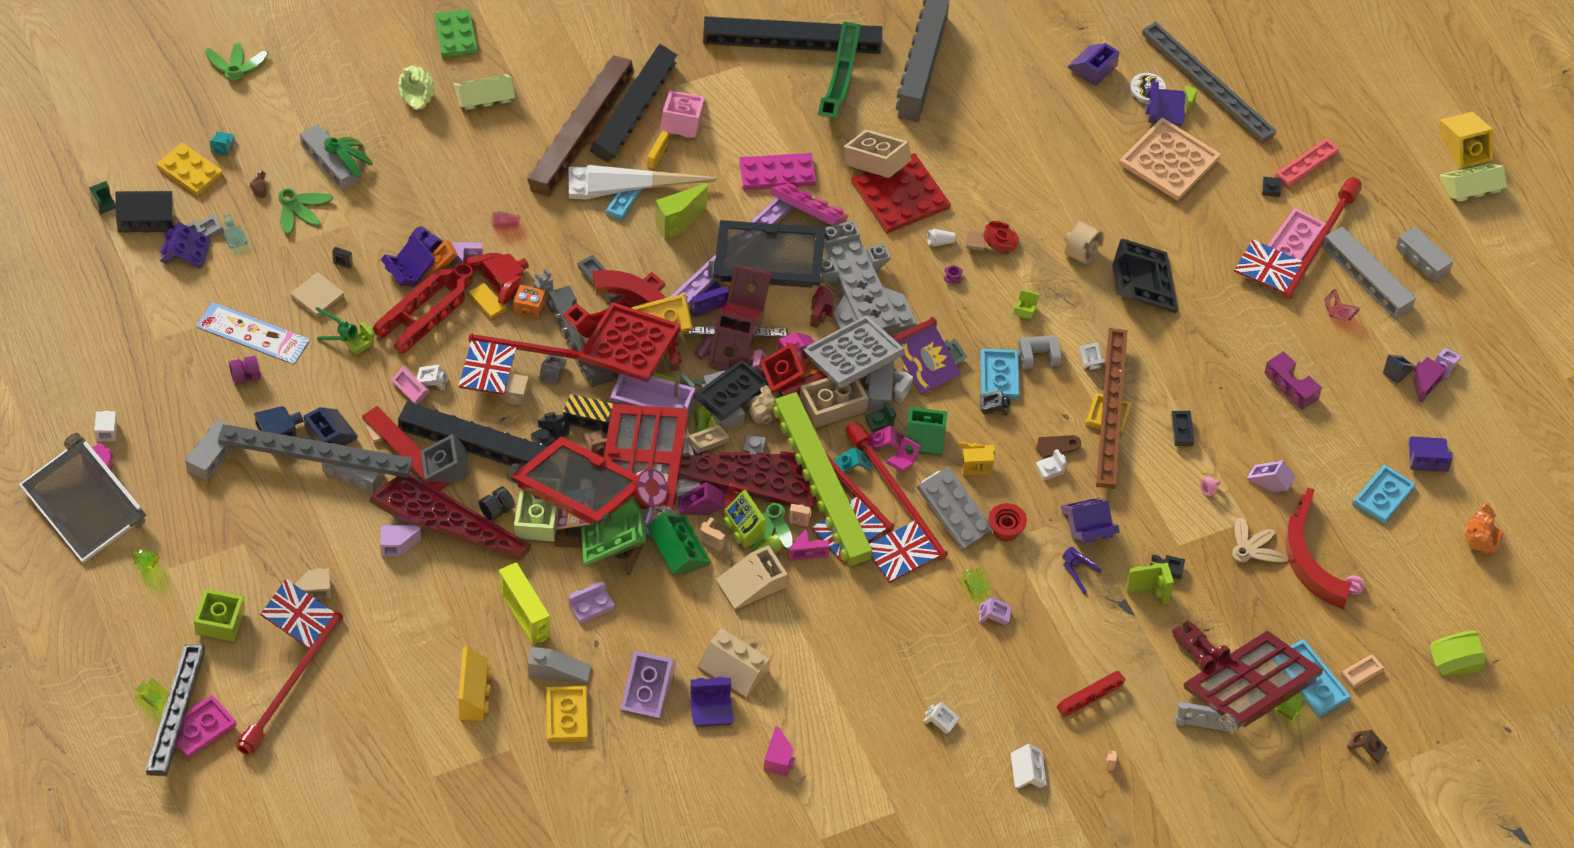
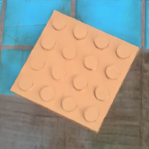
(1169, 159)

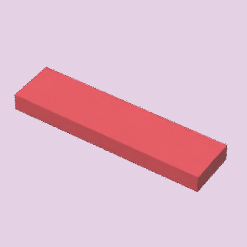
(1307, 163)

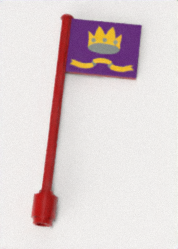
(924, 358)

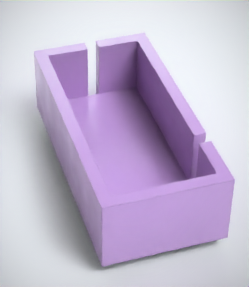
(655, 393)

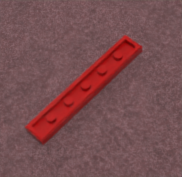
(398, 442)

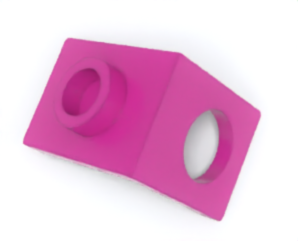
(885, 437)
(902, 460)

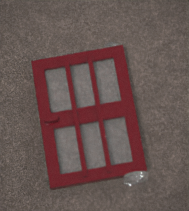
(1253, 680)

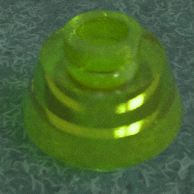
(145, 559)

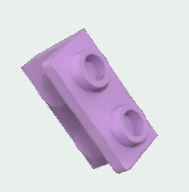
(590, 602)

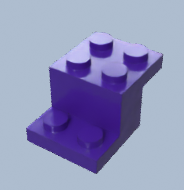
(1090, 520)

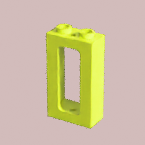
(524, 603)

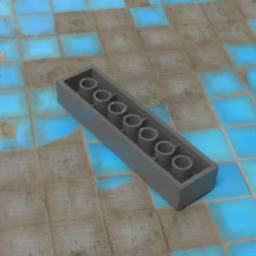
(922, 59)

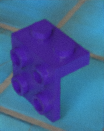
(1165, 104)
(185, 244)
(410, 263)
(710, 300)
(1429, 454)
(711, 701)

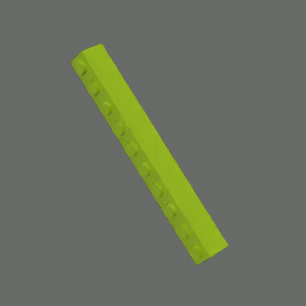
(822, 479)

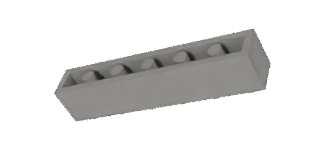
(1369, 272)

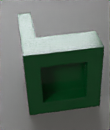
(101, 197)

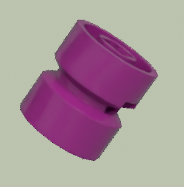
(244, 370)

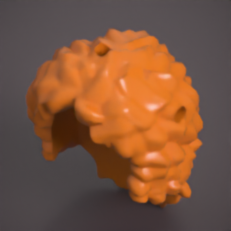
(1482, 533)

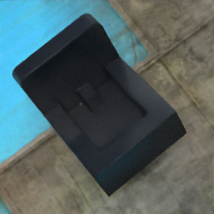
(555, 421)

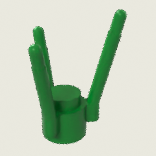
(345, 329)

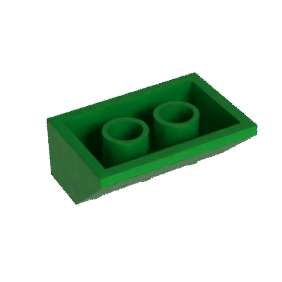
(678, 543)

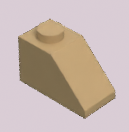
(516, 390)
(316, 583)

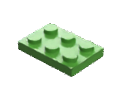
(455, 33)

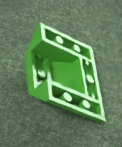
(620, 535)

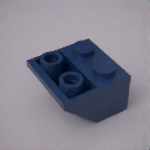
(328, 426)

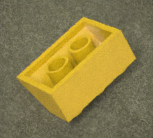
(474, 686)

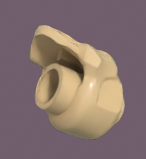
(762, 406)

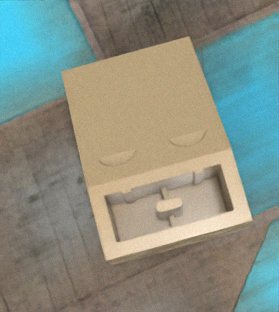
(753, 578)

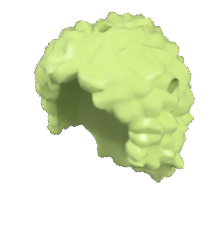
(416, 87)

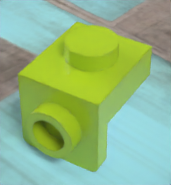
(1026, 304)
(363, 339)

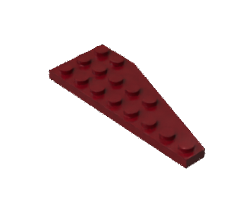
(765, 474)
(429, 508)

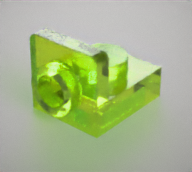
(975, 581)
(152, 693)

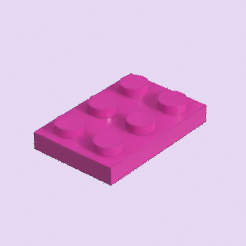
(203, 726)

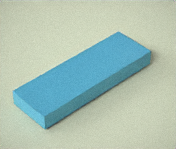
(622, 203)

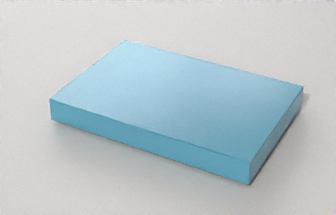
(1000, 372)
(1384, 494)

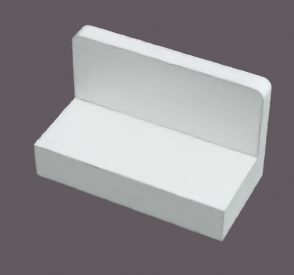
(1028, 766)

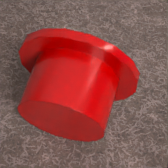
(1007, 521)

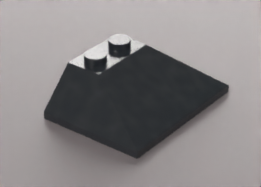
(1144, 275)

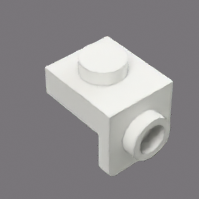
(1091, 356)

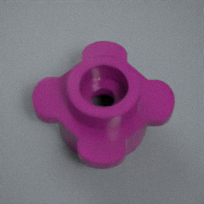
(953, 270)

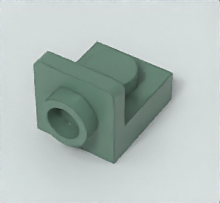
(955, 350)

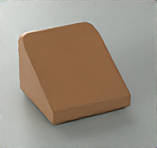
(975, 241)

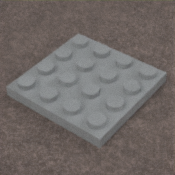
(853, 351)

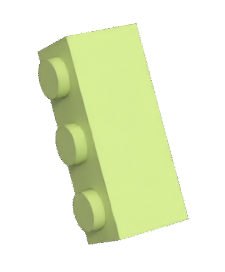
(484, 91)
(1474, 181)

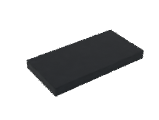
(731, 390)

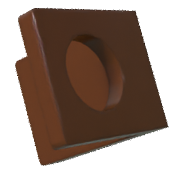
(1370, 743)

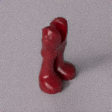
(1191, 637)

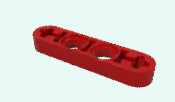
(1091, 693)

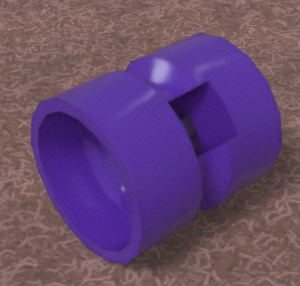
(430, 240)

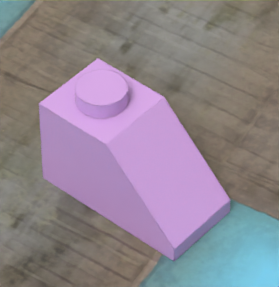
(1272, 476)

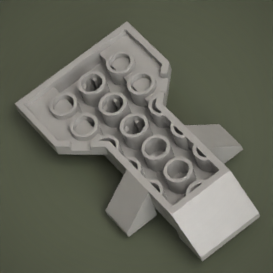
(855, 274)

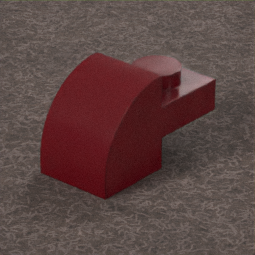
(822, 305)

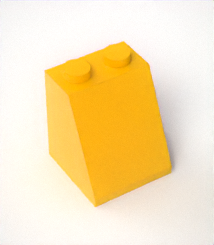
(1467, 139)

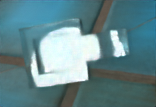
(233, 235)

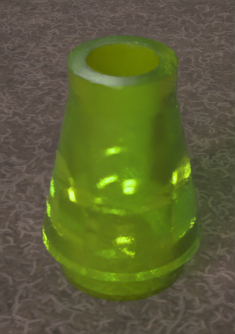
(702, 418)

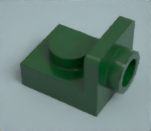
(881, 418)

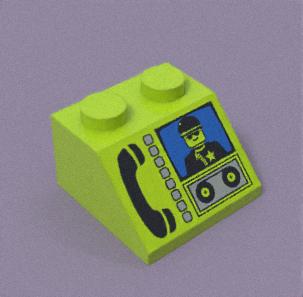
(745, 520)

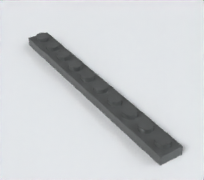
(1209, 82)
(315, 451)

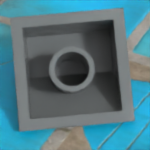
(445, 461)

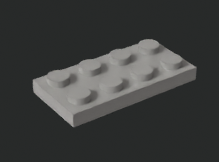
(954, 508)

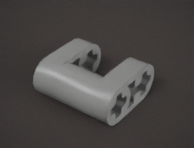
(1039, 344)

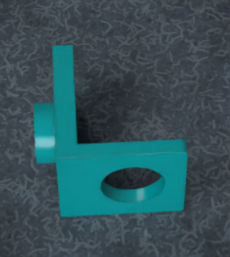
(852, 459)

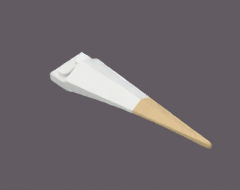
(601, 181)

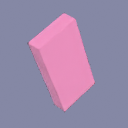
(410, 385)

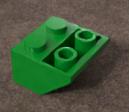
(926, 429)

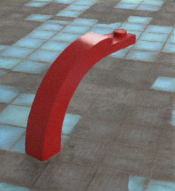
(636, 288)
(586, 323)
(1304, 566)

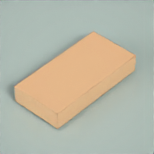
(1362, 671)

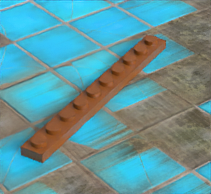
(1111, 408)

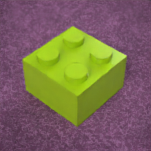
(219, 615)

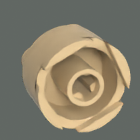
(1083, 243)

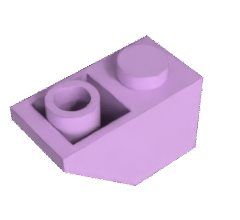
(398, 539)

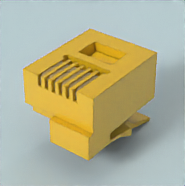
(977, 458)

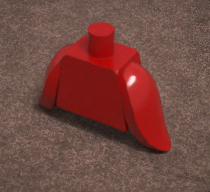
(501, 272)

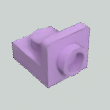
(1448, 360)
(995, 610)

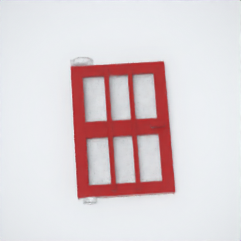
(649, 439)

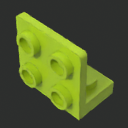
(1152, 577)

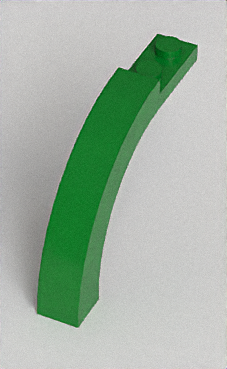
(834, 101)

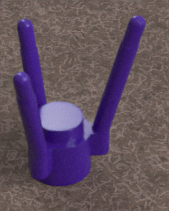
(1074, 558)

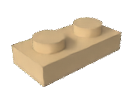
(708, 439)

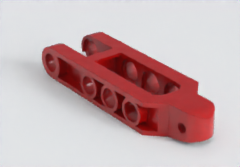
(452, 279)

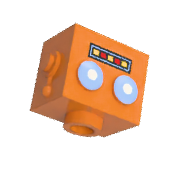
(529, 301)

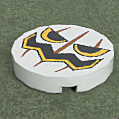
(1141, 82)

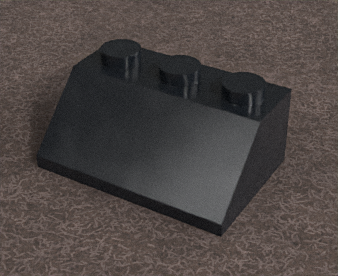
(144, 211)

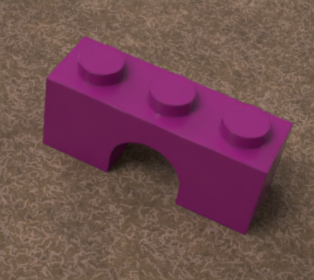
(1302, 391)

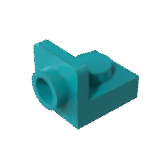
(221, 143)

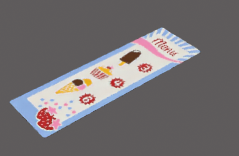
(252, 332)

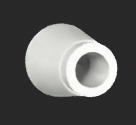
(939, 237)

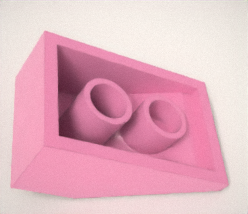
(682, 114)

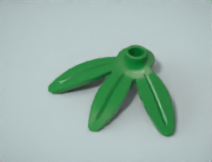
(344, 149)

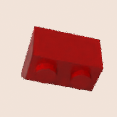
(784, 366)

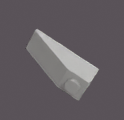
(557, 666)

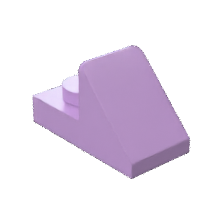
(466, 250)

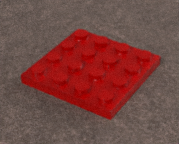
(903, 197)
(629, 342)

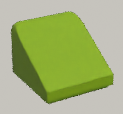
(1190, 97)

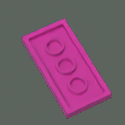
(777, 170)
(806, 203)

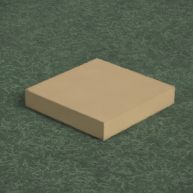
(317, 293)

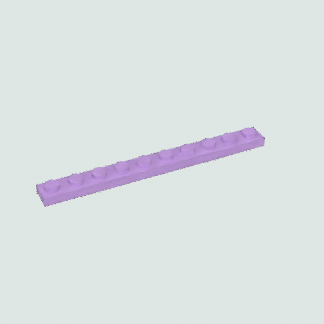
(699, 281)

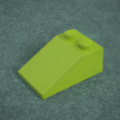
(680, 210)

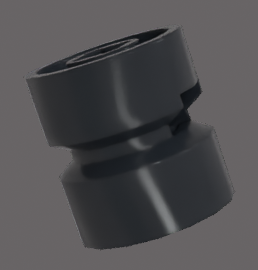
(494, 505)

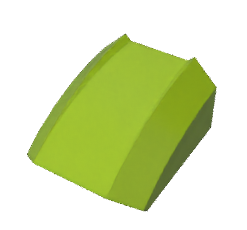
(1458, 654)

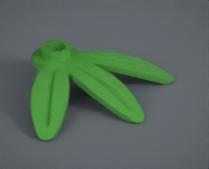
(235, 69)
(295, 204)
(778, 523)

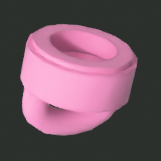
(1209, 486)
(1357, 585)

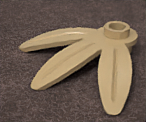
(1251, 546)

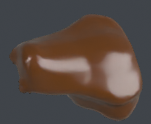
(258, 185)

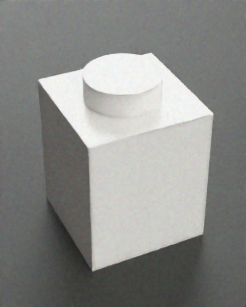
(105, 426)

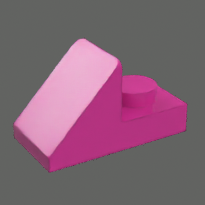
(803, 549)

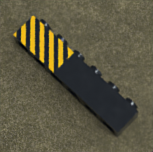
(588, 413)

